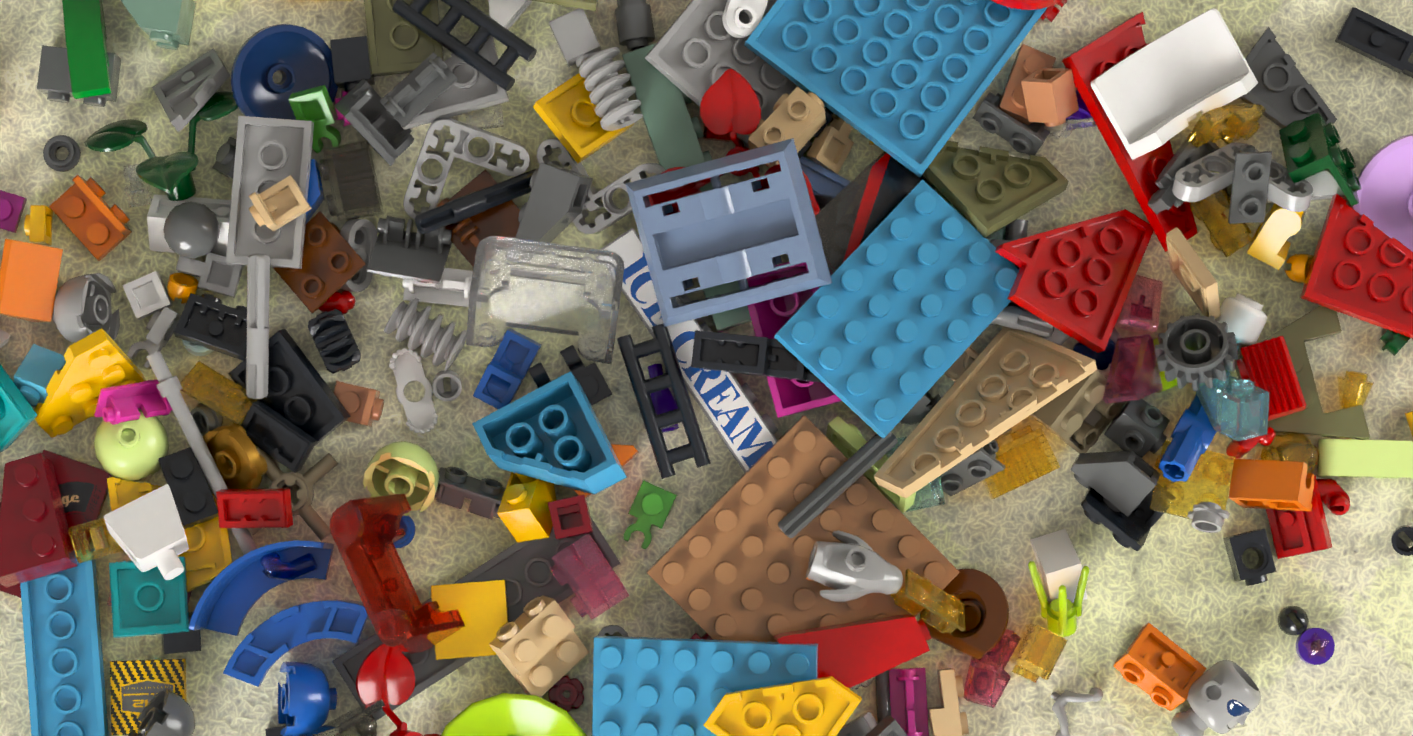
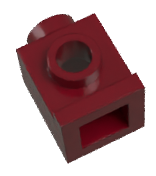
(570, 517)

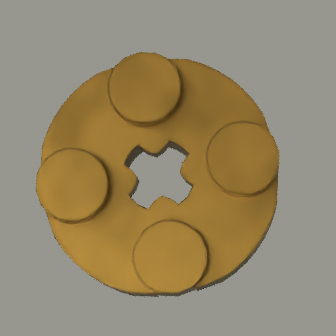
(233, 444)

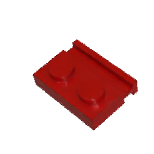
(1300, 530)

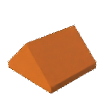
(29, 280)

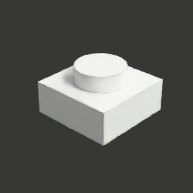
(147, 295)

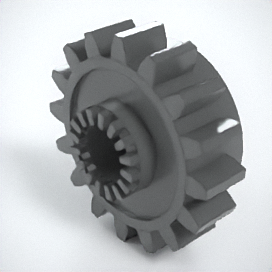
(1196, 351)

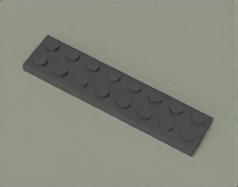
(526, 575)

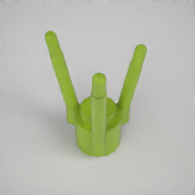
(1061, 613)

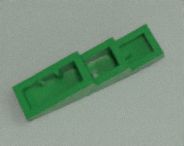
(86, 47)

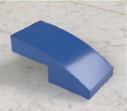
(507, 369)

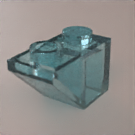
(1236, 407)

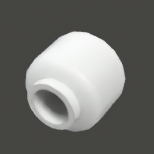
(1243, 318)

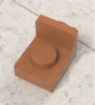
(360, 402)

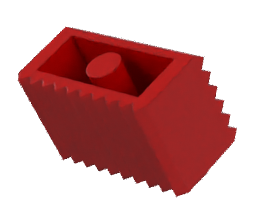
(1272, 370)

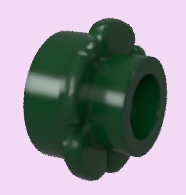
(1393, 341)

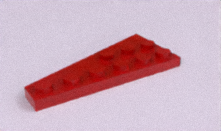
(1144, 170)
(1361, 271)

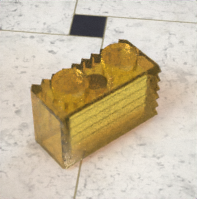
(1024, 461)
(1037, 653)

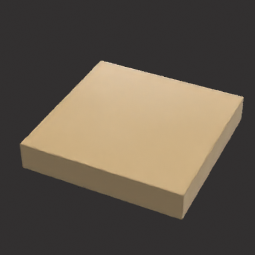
(1193, 274)

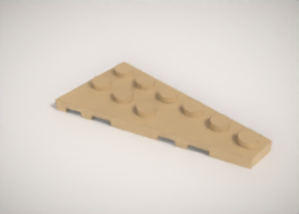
(997, 391)

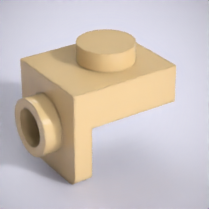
(279, 204)

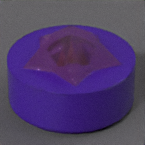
(1315, 646)

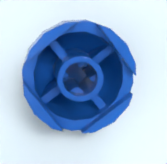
(304, 699)

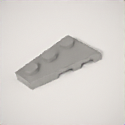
(468, 93)

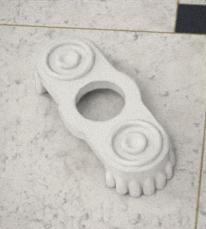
(407, 368)

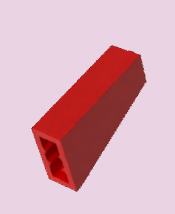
(863, 648)

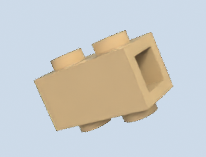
(793, 117)

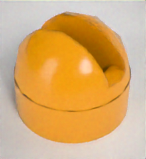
(1299, 267)
(179, 291)

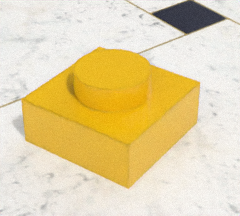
(39, 225)

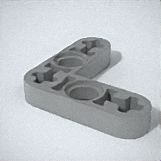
(459, 148)
(1280, 188)
(593, 197)

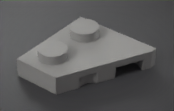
(191, 88)

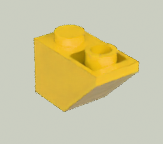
(526, 507)

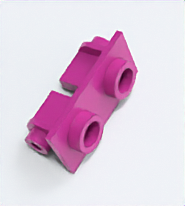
(122, 402)
(909, 700)

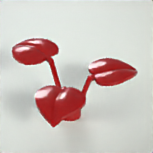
(726, 108)
(389, 677)

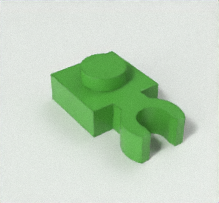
(317, 107)
(651, 508)

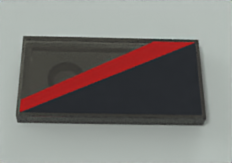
(863, 206)

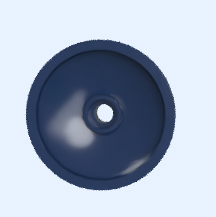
(293, 51)

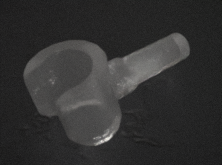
(1073, 124)

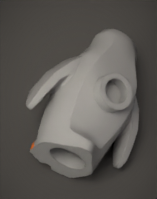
(851, 569)

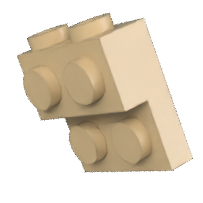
(539, 646)

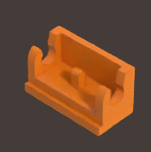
(1271, 485)

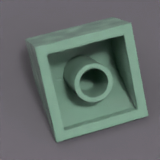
(164, 20)

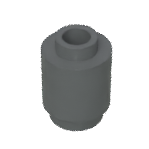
(634, 24)

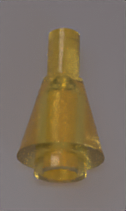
(1353, 389)

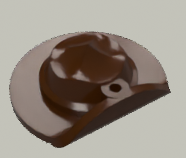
(984, 613)

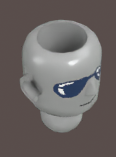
(1218, 701)

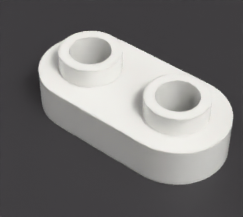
(731, 22)

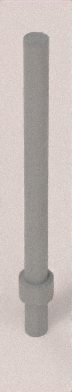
(170, 388)

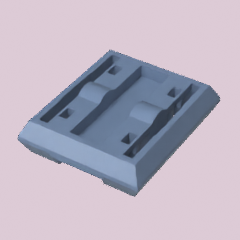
(729, 233)

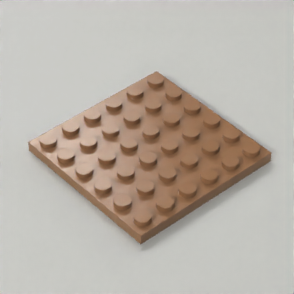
(749, 579)

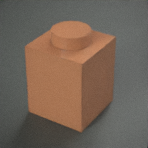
(1050, 96)

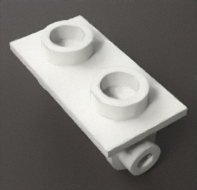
(452, 289)

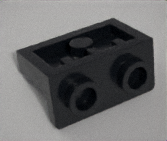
(214, 325)

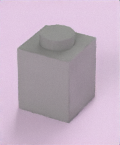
(574, 36)

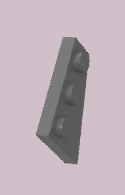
(1281, 85)

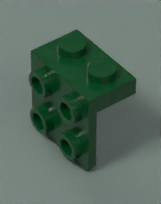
(1313, 147)

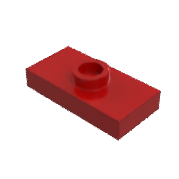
(254, 508)

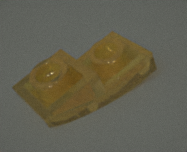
(1227, 123)

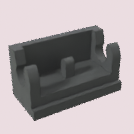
(374, 122)

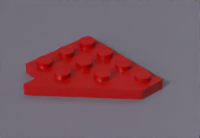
(1079, 273)

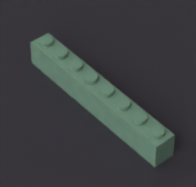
(675, 145)

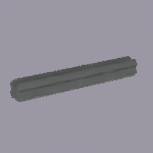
(836, 484)

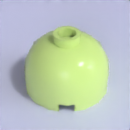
(131, 447)
(403, 470)

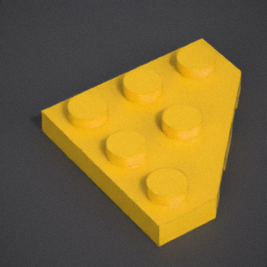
(75, 390)
(785, 709)

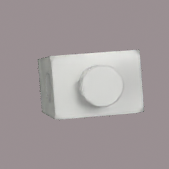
(150, 532)

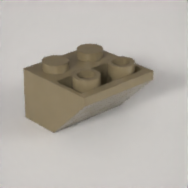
(1080, 413)

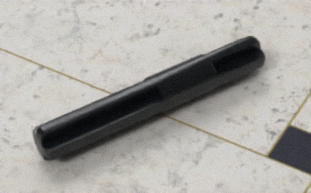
(474, 203)

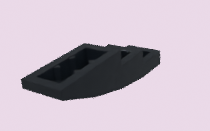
(747, 356)

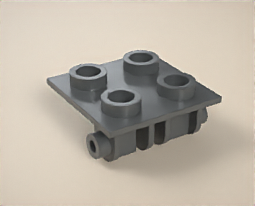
(409, 253)

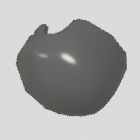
(191, 230)

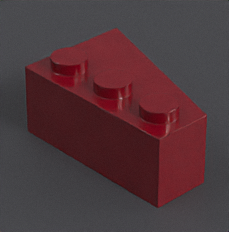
(32, 523)

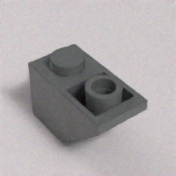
(1117, 476)

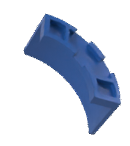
(243, 584)
(291, 628)

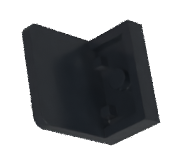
(1127, 531)

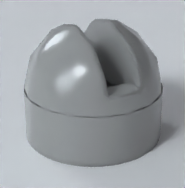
(438, 385)

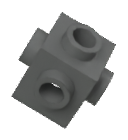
(1138, 428)

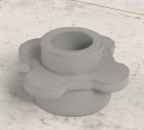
(1208, 517)

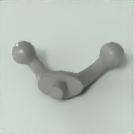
(1095, 695)

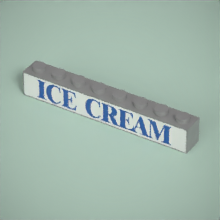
(716, 392)

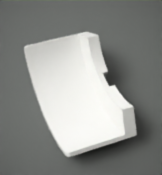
(1171, 80)

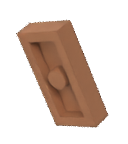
(1026, 62)

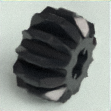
(334, 341)

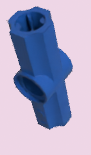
(1190, 440)

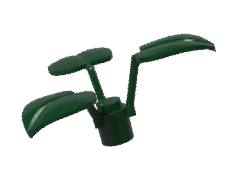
(172, 171)

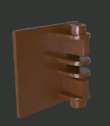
(496, 221)
(326, 264)

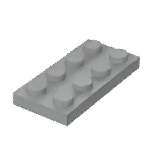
(264, 156)

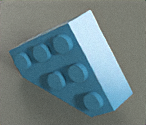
(552, 438)

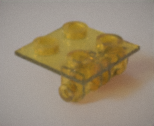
(1207, 483)

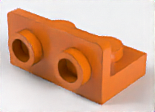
(91, 218)
(1159, 667)

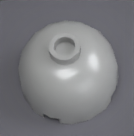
(85, 307)

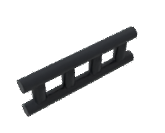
(470, 52)
(642, 390)

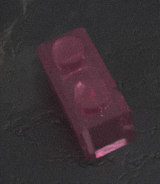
(589, 577)

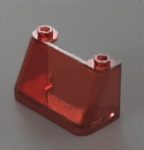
(365, 540)

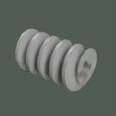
(608, 90)
(426, 333)

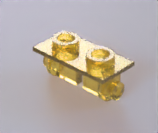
(1223, 235)
(217, 392)
(942, 610)

